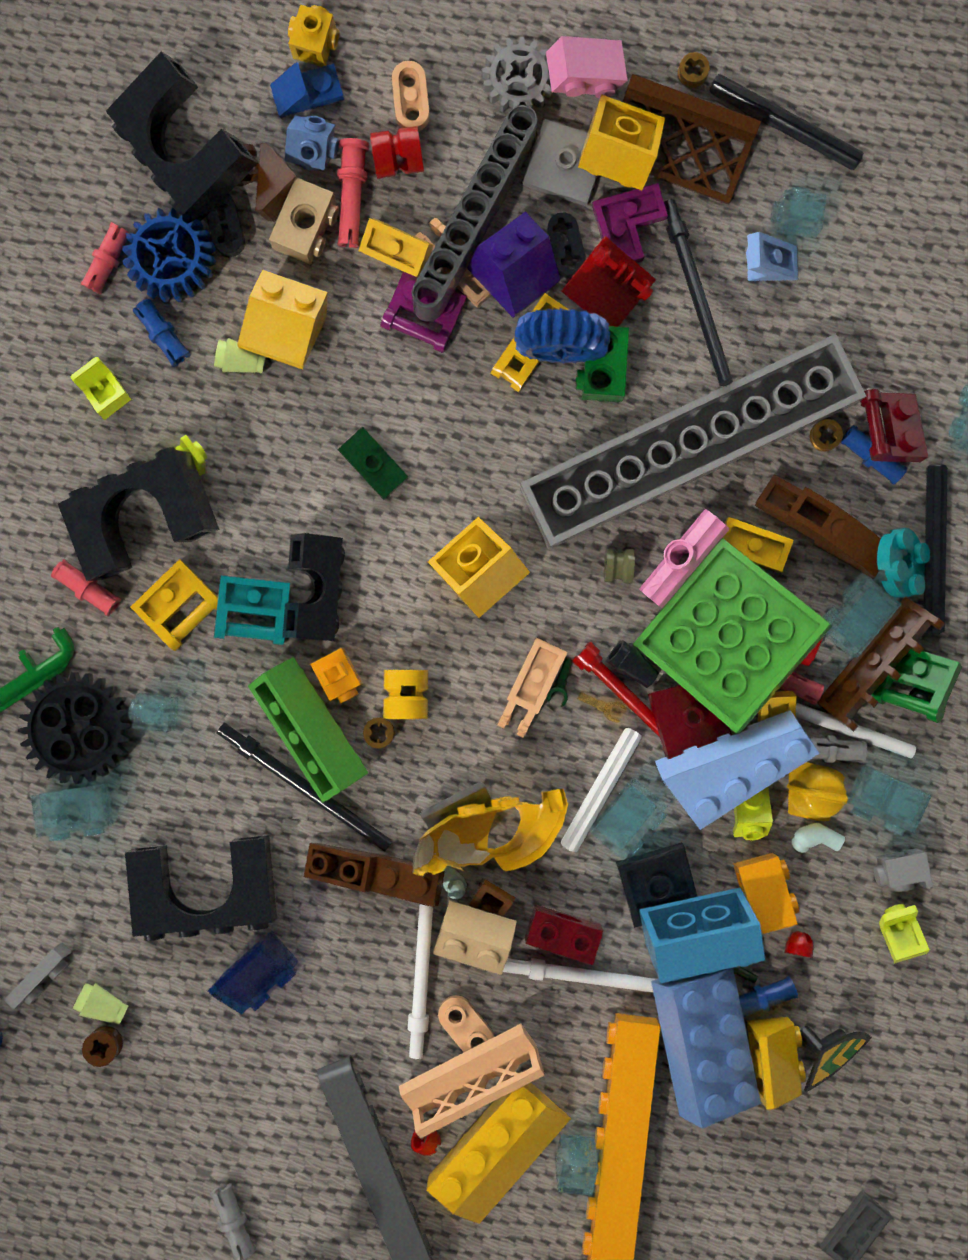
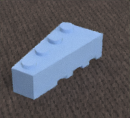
(736, 767)

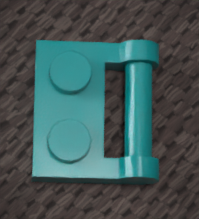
(253, 598)

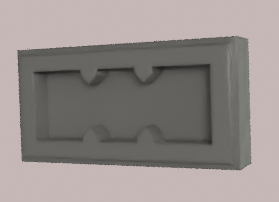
(856, 1229)

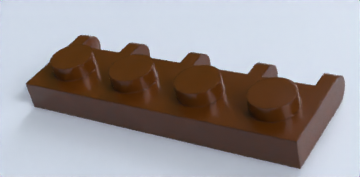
(876, 662)

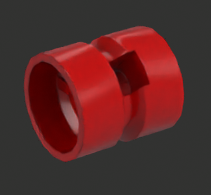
(397, 152)

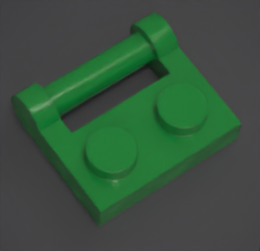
(926, 673)

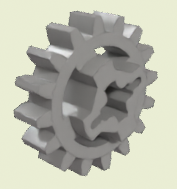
(518, 60)

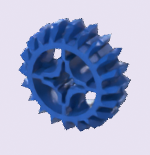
(177, 229)
(562, 336)

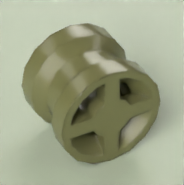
(619, 565)

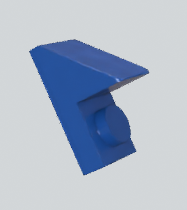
(305, 90)

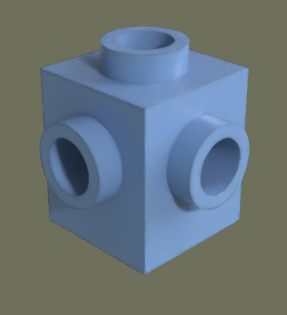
(310, 142)

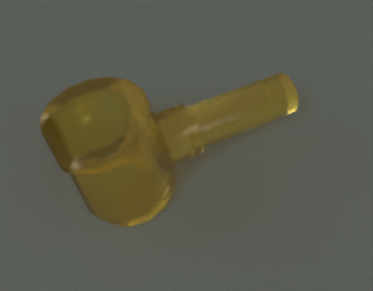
(601, 705)

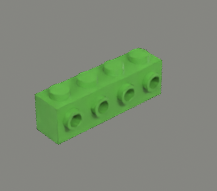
(307, 729)

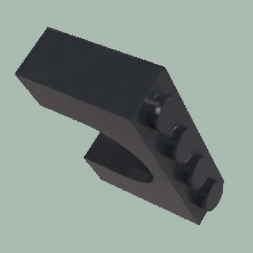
(142, 119)
(94, 512)
(158, 910)

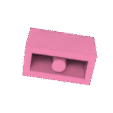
(586, 66)

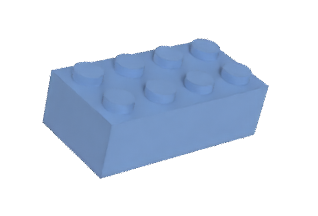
(706, 1047)

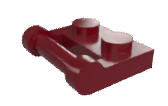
(901, 426)

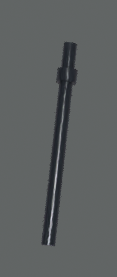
(679, 235)
(249, 748)

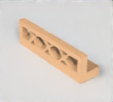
(470, 1074)

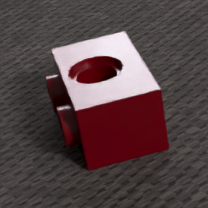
(563, 934)

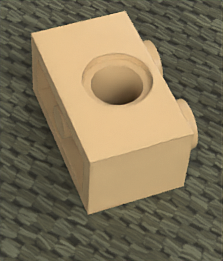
(303, 202)

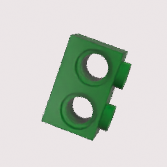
(611, 365)

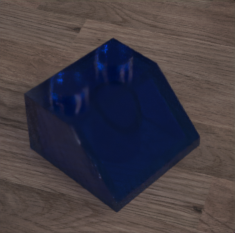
(255, 974)

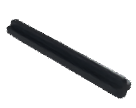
(786, 122)
(936, 540)

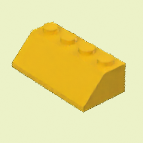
(496, 1152)

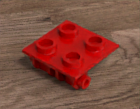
(609, 283)

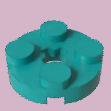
(903, 562)

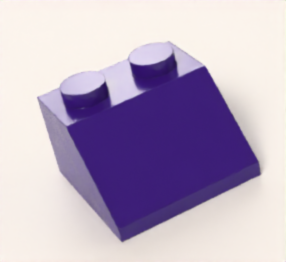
(516, 264)

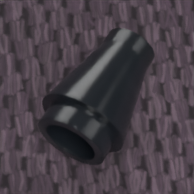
(632, 664)

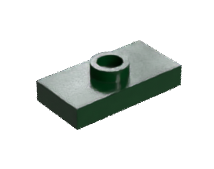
(373, 463)

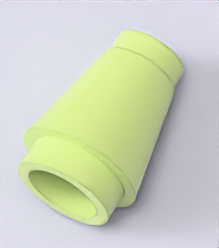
(235, 359)
(99, 1004)

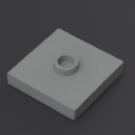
(555, 164)

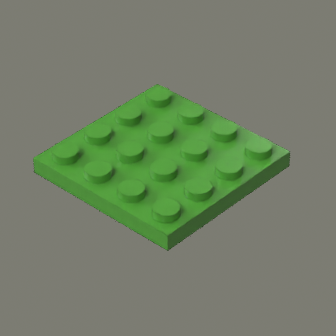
(732, 635)

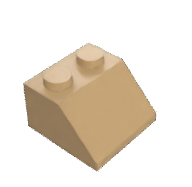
(475, 937)

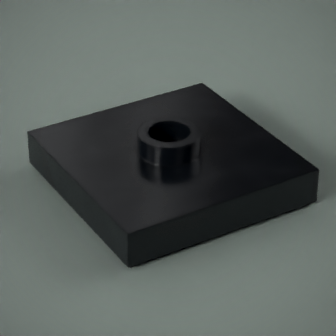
(656, 879)

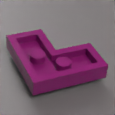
(623, 213)

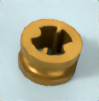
(693, 80)
(836, 436)
(367, 732)

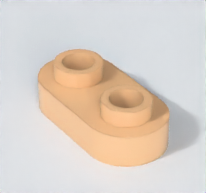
(410, 98)
(466, 1028)

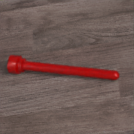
(591, 661)

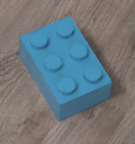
(702, 935)

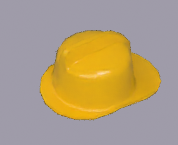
(816, 792)

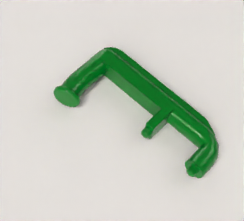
(35, 675)

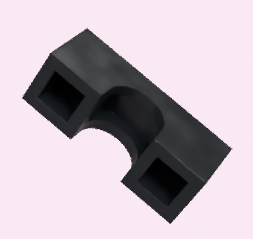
(321, 560)

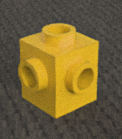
(312, 35)

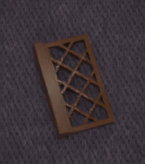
(699, 114)

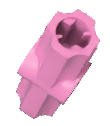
(698, 542)

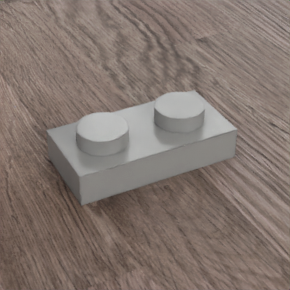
(29, 987)

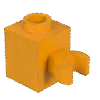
(337, 676)

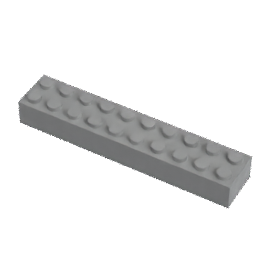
(692, 441)

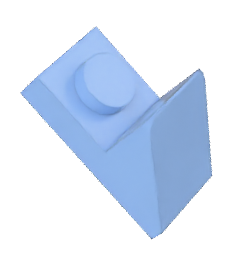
(770, 258)

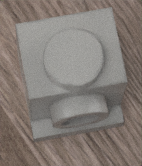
(902, 870)

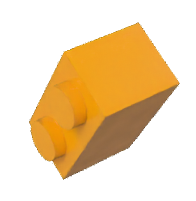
(766, 890)

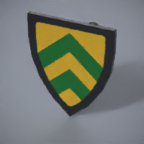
(831, 1052)

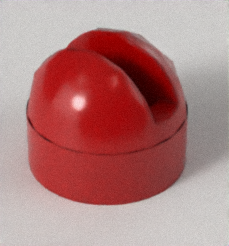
(799, 944)
(429, 1146)

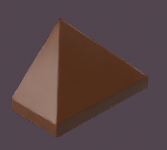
(273, 182)

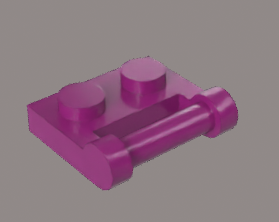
(403, 299)

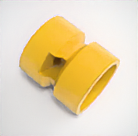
(405, 706)

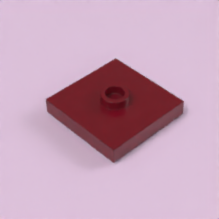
(684, 721)

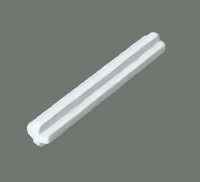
(601, 790)

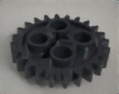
(46, 737)

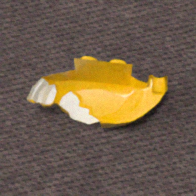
(463, 836)

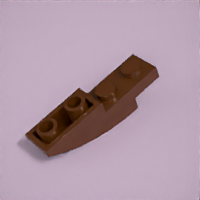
(823, 522)
(372, 873)

